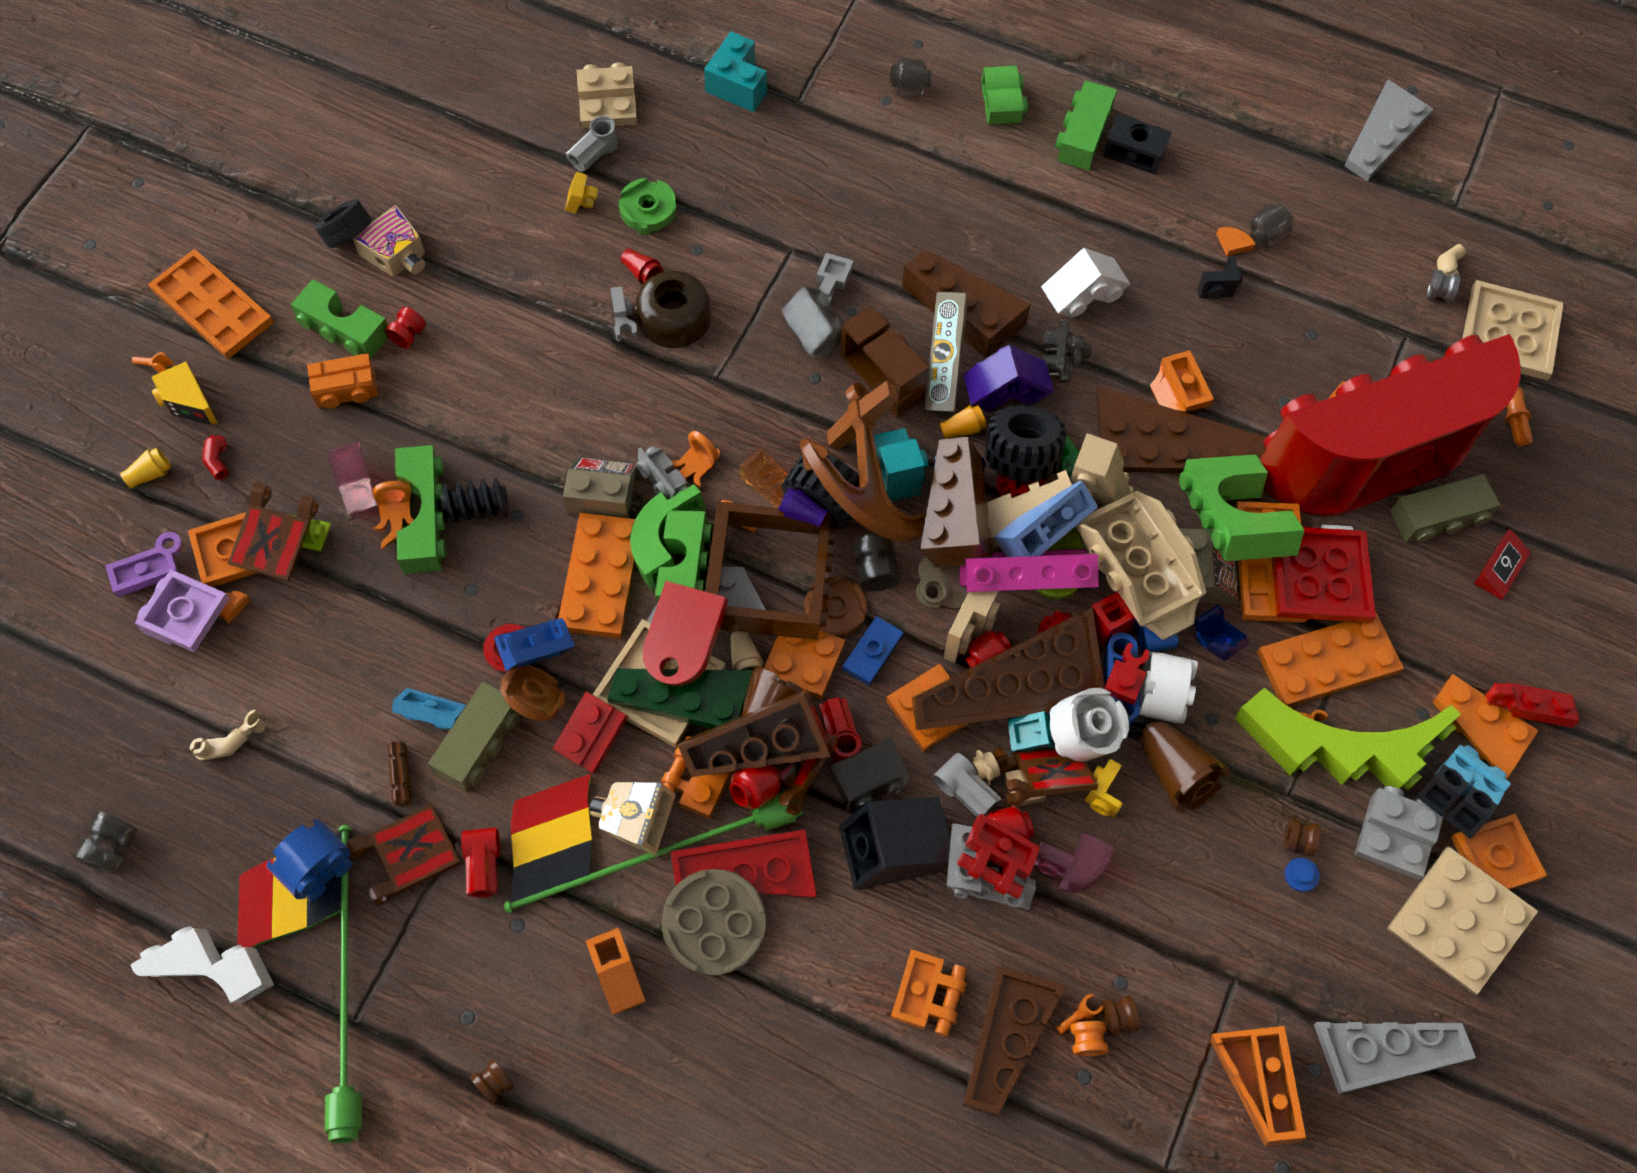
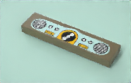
(946, 352)

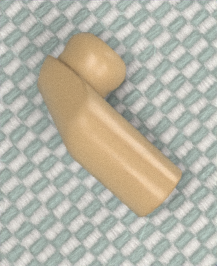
(1448, 261)

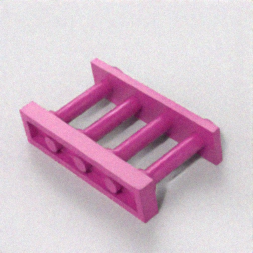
(1048, 571)

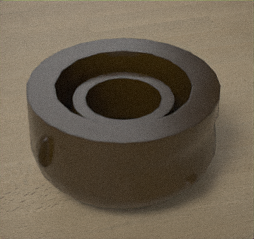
(673, 326)

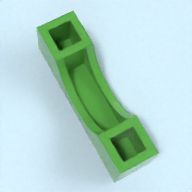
(421, 542)

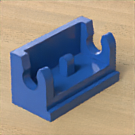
(534, 643)

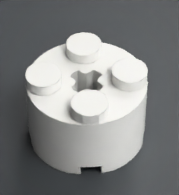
(1167, 687)
(1088, 725)

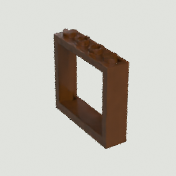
(769, 621)

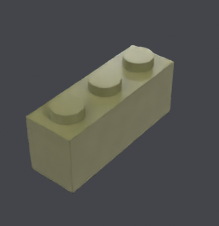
(1445, 509)
(474, 738)

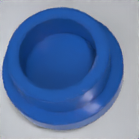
(1301, 874)

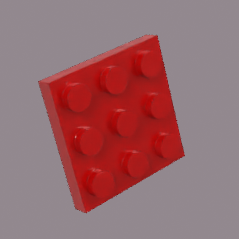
(1326, 578)

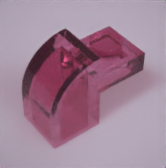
(352, 477)
(1079, 870)

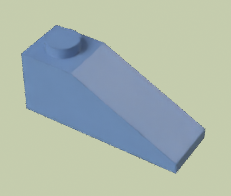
(1046, 523)

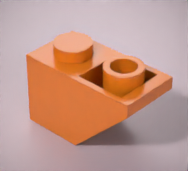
(615, 971)

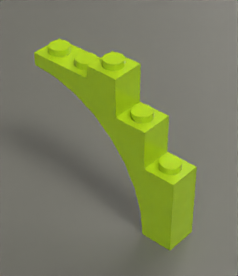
(1300, 742)

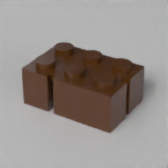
(883, 356)

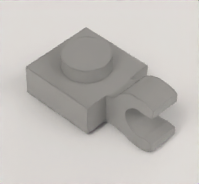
(833, 274)
(622, 309)

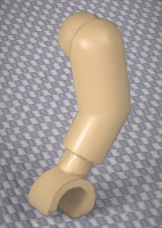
(228, 745)

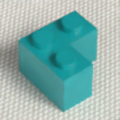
(733, 73)
(901, 464)

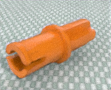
(1518, 418)

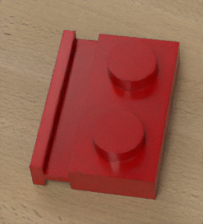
(590, 732)

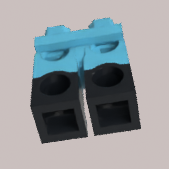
(1472, 779)

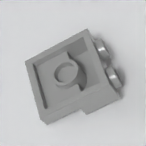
(1398, 832)

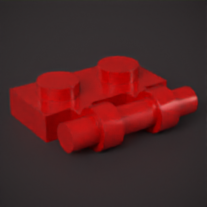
(1003, 847)

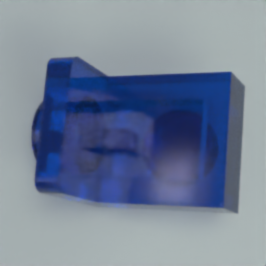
(1218, 635)

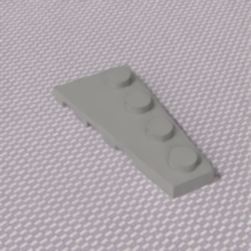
(1388, 127)
(1389, 1051)

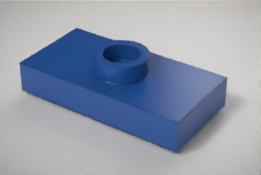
(872, 651)

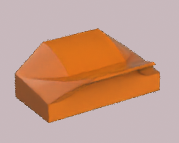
(1181, 384)

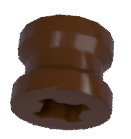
(1302, 837)
(1120, 1015)
(492, 1082)

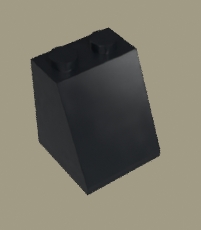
(895, 841)

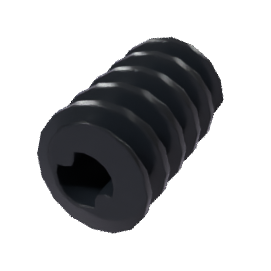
(474, 500)

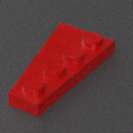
(769, 863)

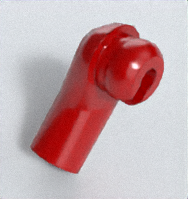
(210, 457)

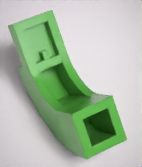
(649, 529)

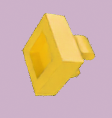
(580, 194)

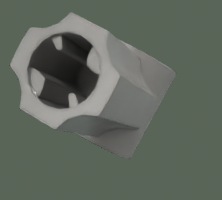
(598, 141)
(960, 780)

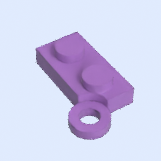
(144, 568)

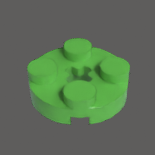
(647, 219)

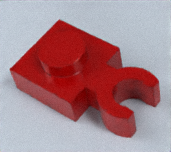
(1126, 677)

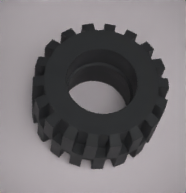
(1025, 443)
(811, 485)

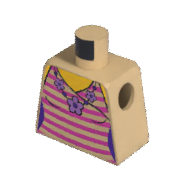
(391, 244)

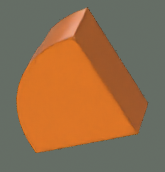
(1234, 241)
(235, 604)

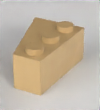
(1101, 471)
(1007, 509)

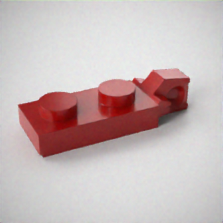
(1534, 703)

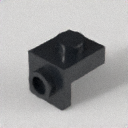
(1221, 283)

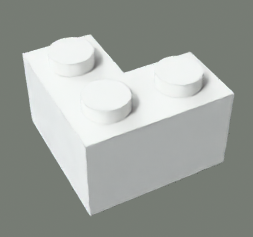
(1082, 280)

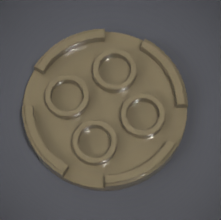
(713, 922)

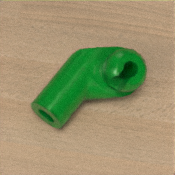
(1069, 456)

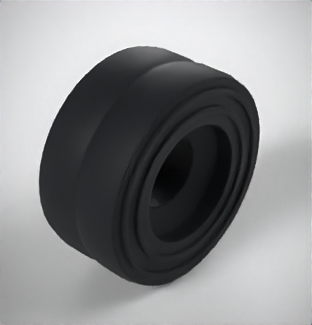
(343, 223)

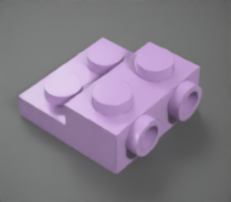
(181, 611)

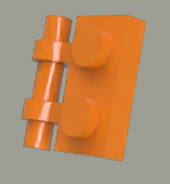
(701, 792)
(918, 990)

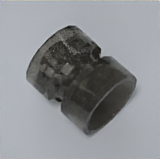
(876, 563)
(111, 832)

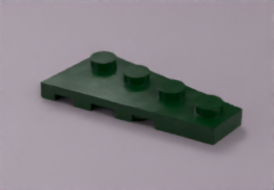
(705, 702)

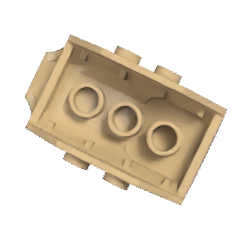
(1146, 561)

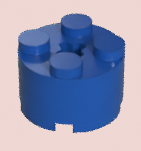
(309, 860)

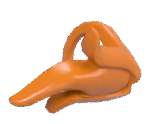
(698, 458)
(393, 507)

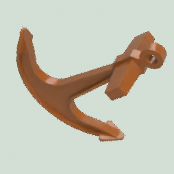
(870, 501)

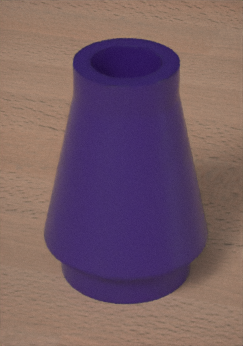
(800, 507)

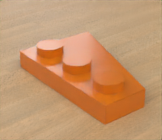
(1489, 728)

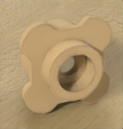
(986, 766)

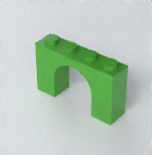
(1234, 531)

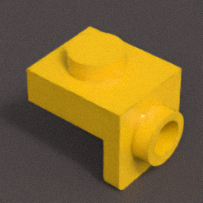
(1098, 799)

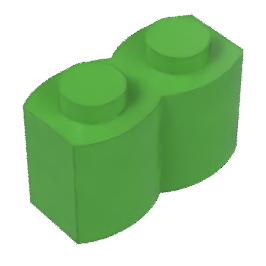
(1003, 95)

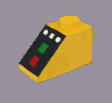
(182, 394)

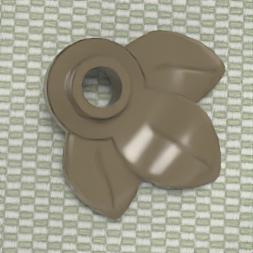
(943, 582)

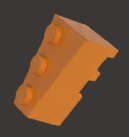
(1264, 1080)

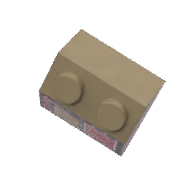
(599, 487)
(1218, 575)

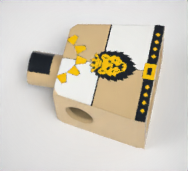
(635, 813)

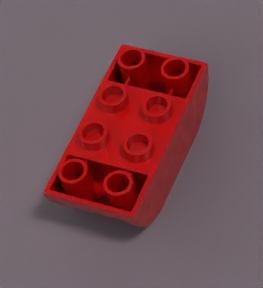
(1389, 431)

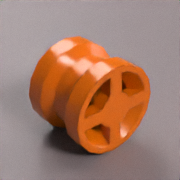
(1089, 1038)

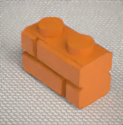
(342, 381)

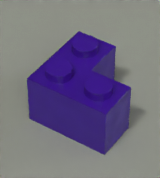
(1007, 376)

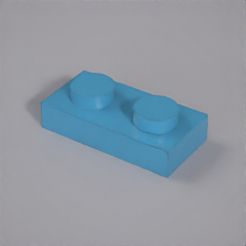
(427, 708)

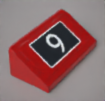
(1503, 565)

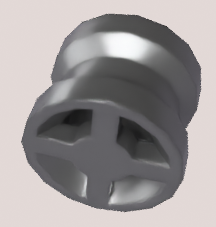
(1443, 286)

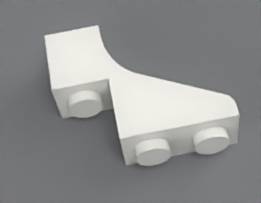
(194, 954)

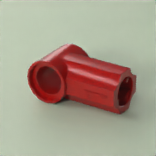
(839, 722)
(481, 852)

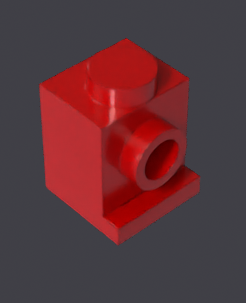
(1112, 617)

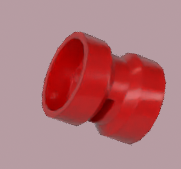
(405, 327)

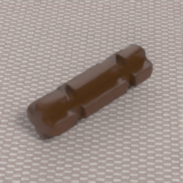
(399, 773)

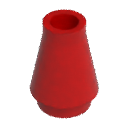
(640, 265)

